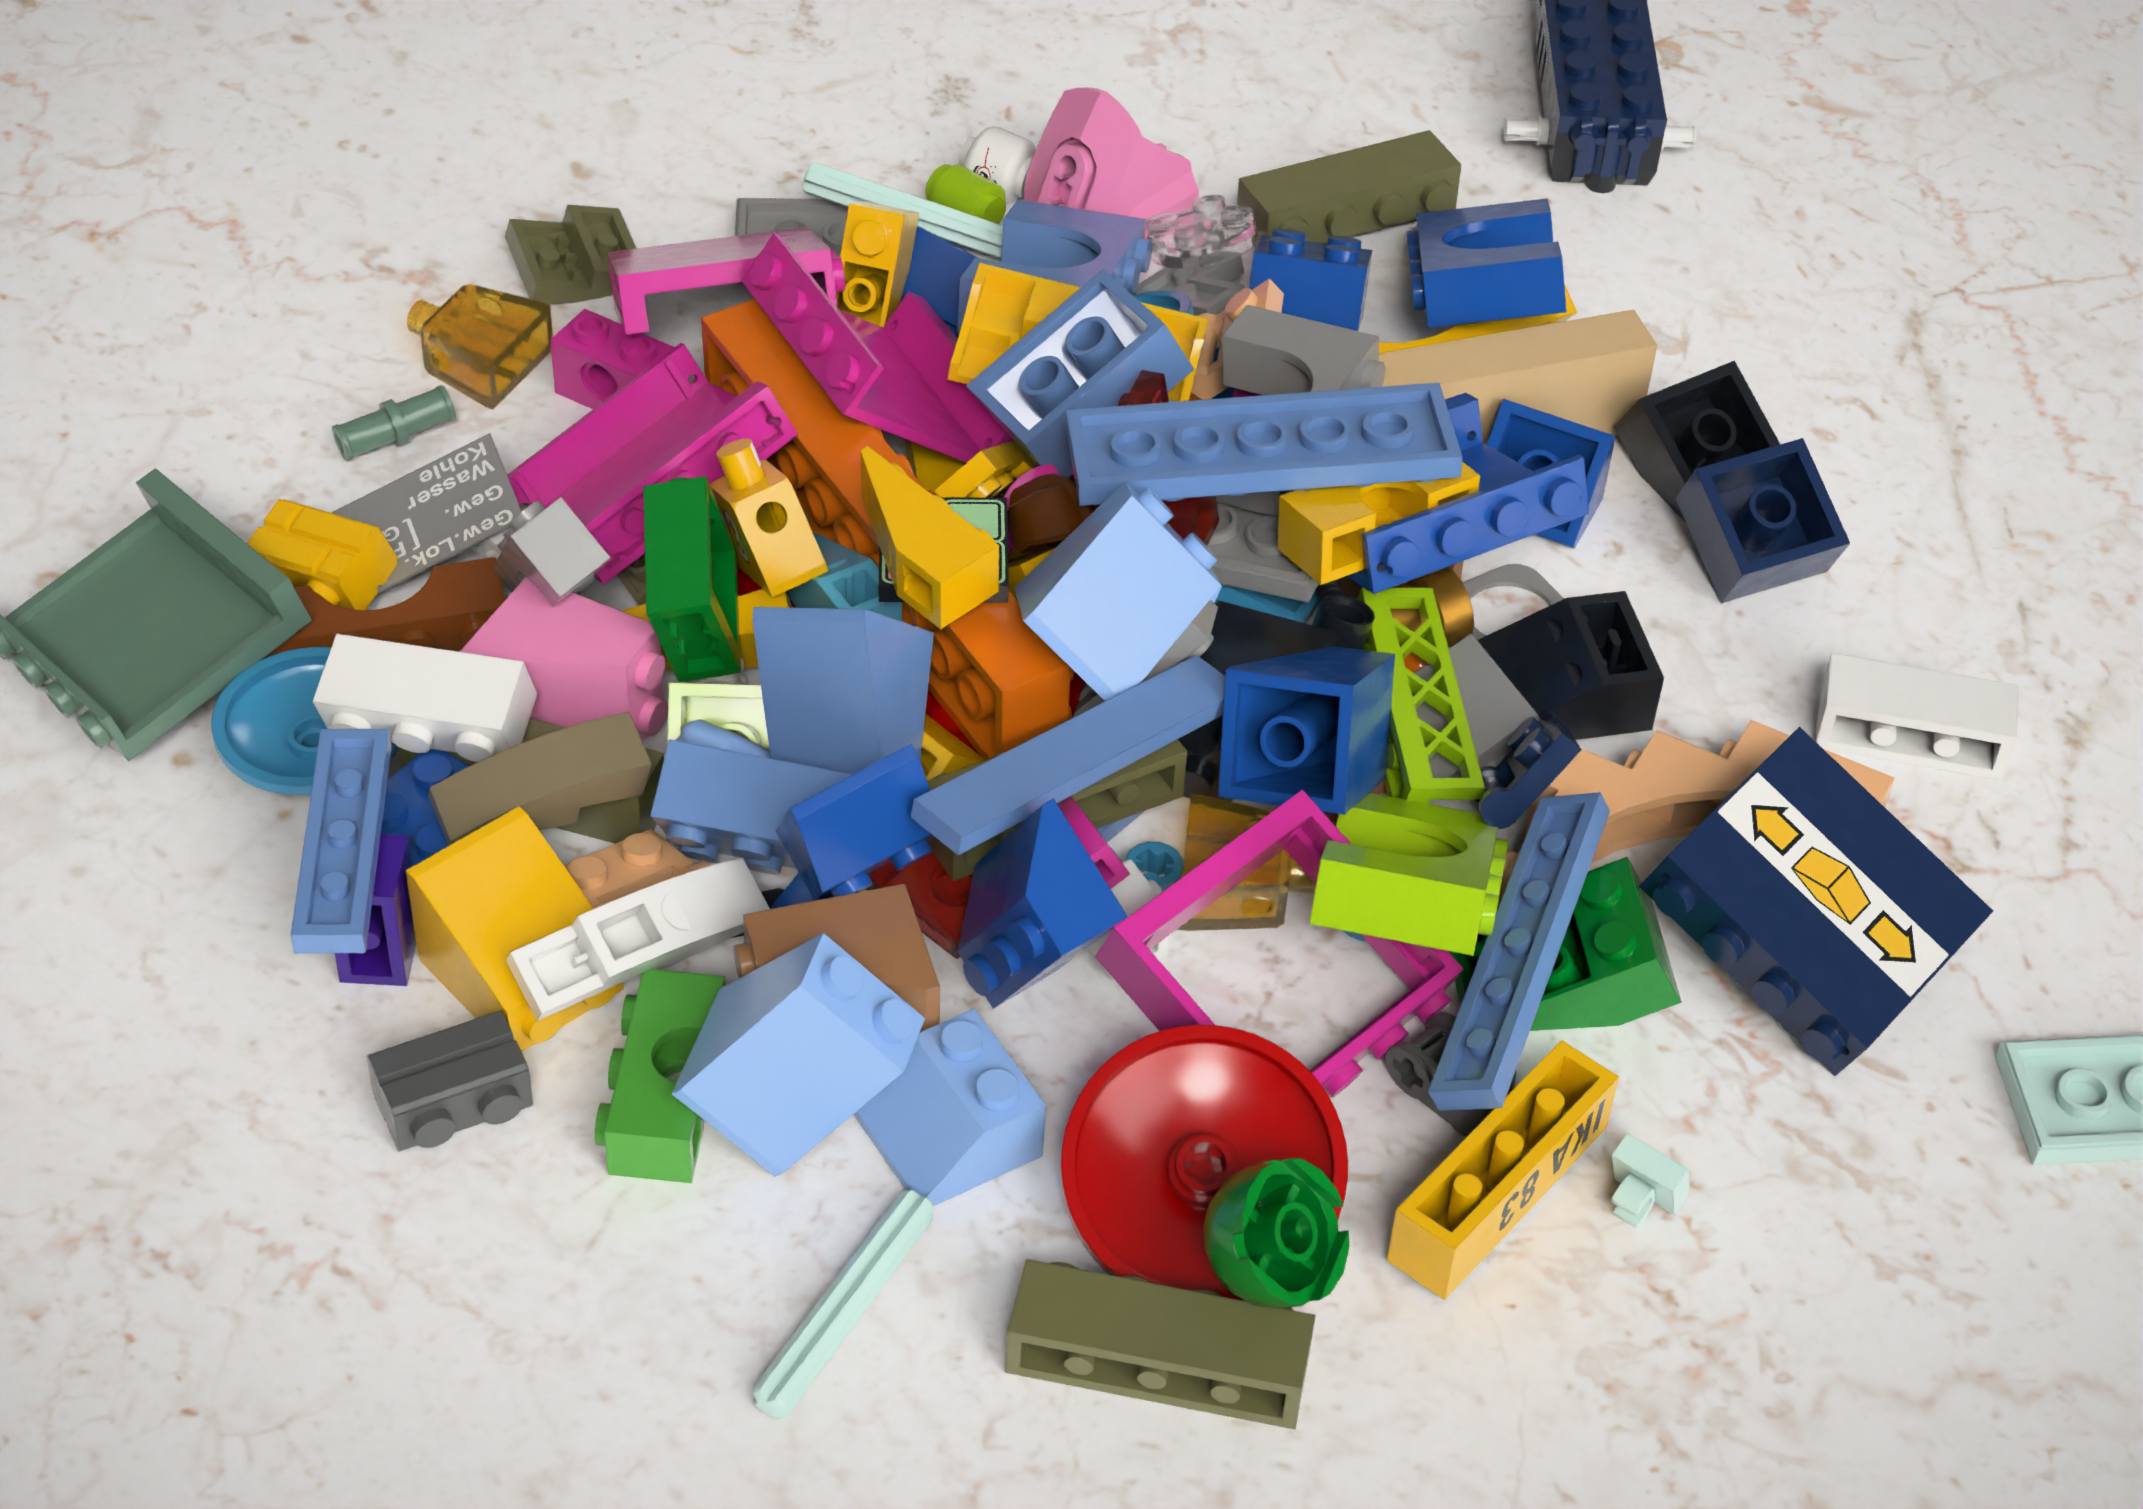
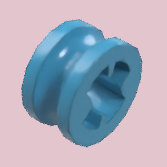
(1157, 860)

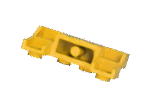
(1011, 303)

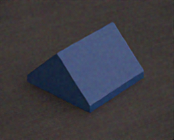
(1541, 439)

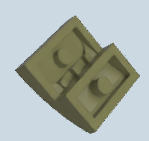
(568, 257)

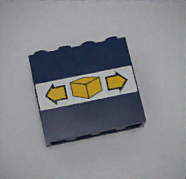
(1816, 901)

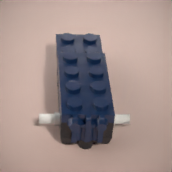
(1599, 94)

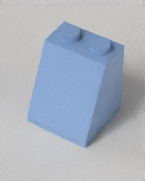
(1118, 591)
(796, 1052)

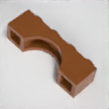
(438, 616)

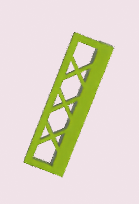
(1408, 759)

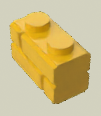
(327, 551)

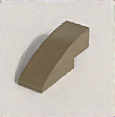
(546, 777)

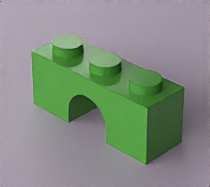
(645, 1125)

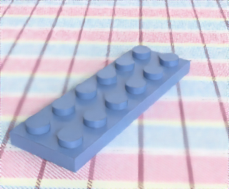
(1264, 443)

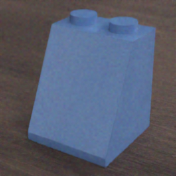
(841, 685)

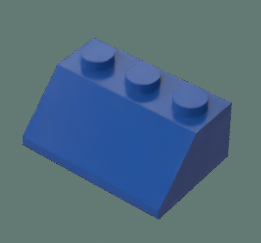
(1033, 907)

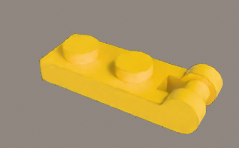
(987, 473)

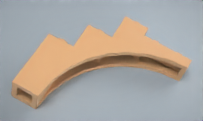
(1673, 786)

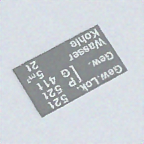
(440, 508)

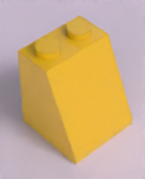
(486, 901)

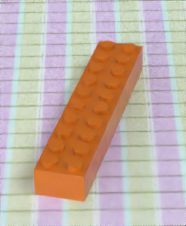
(986, 665)

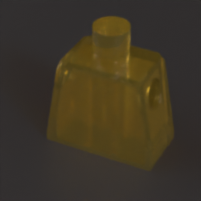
(482, 340)
(1260, 897)

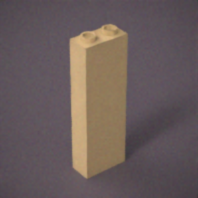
(1570, 369)

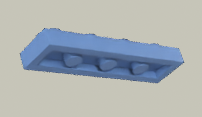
(341, 842)

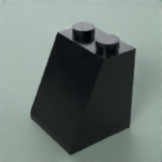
(1241, 638)

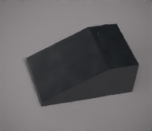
(1693, 427)

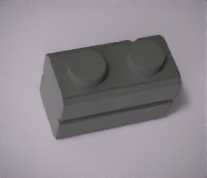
(450, 1081)

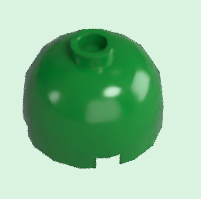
(1276, 1234)

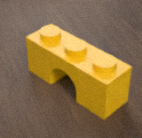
(1324, 525)

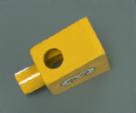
(765, 521)

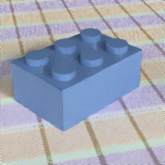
(732, 802)

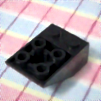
(1583, 664)

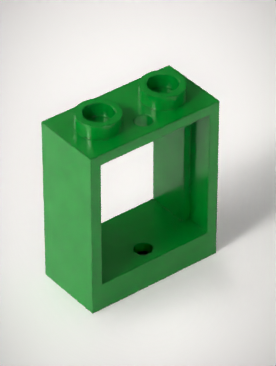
(691, 579)

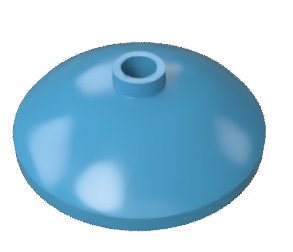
(269, 723)

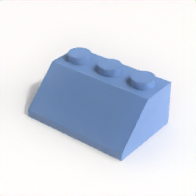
(1075, 360)

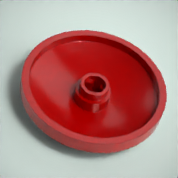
(1166, 1132)

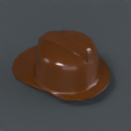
(1043, 513)

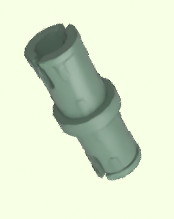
(394, 422)

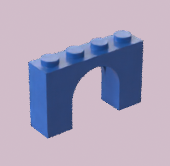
(1486, 263)

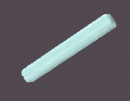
(939, 219)
(842, 1304)

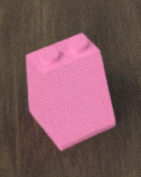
(579, 657)

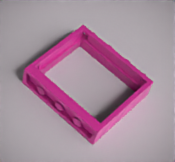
(1303, 833)

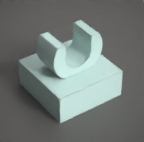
(1646, 1180)

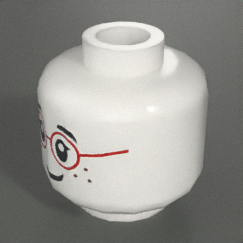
(1000, 158)

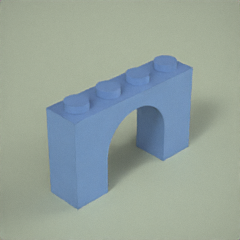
(1067, 247)

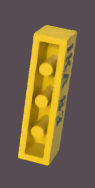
(1501, 1169)

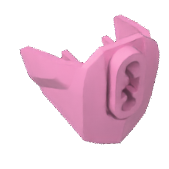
(1102, 163)

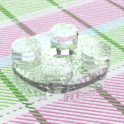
(1206, 231)

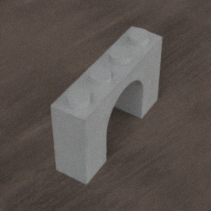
(1292, 354)

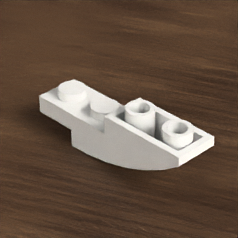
(636, 935)

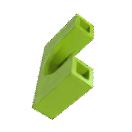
(1411, 874)

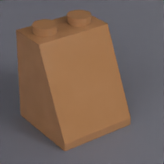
(869, 925)

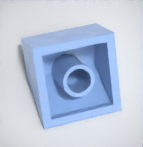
(955, 1112)

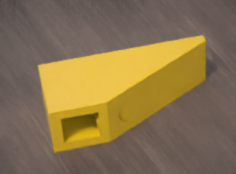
(876, 259)
(930, 551)

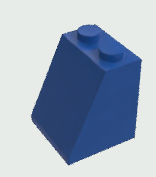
(1307, 726)

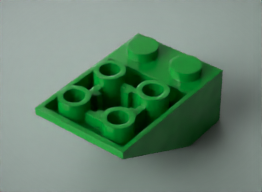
(1609, 960)

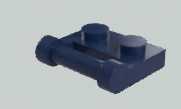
(1536, 758)

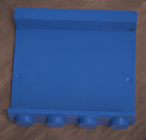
(1505, 509)

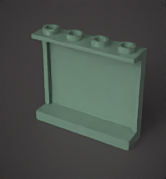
(152, 622)

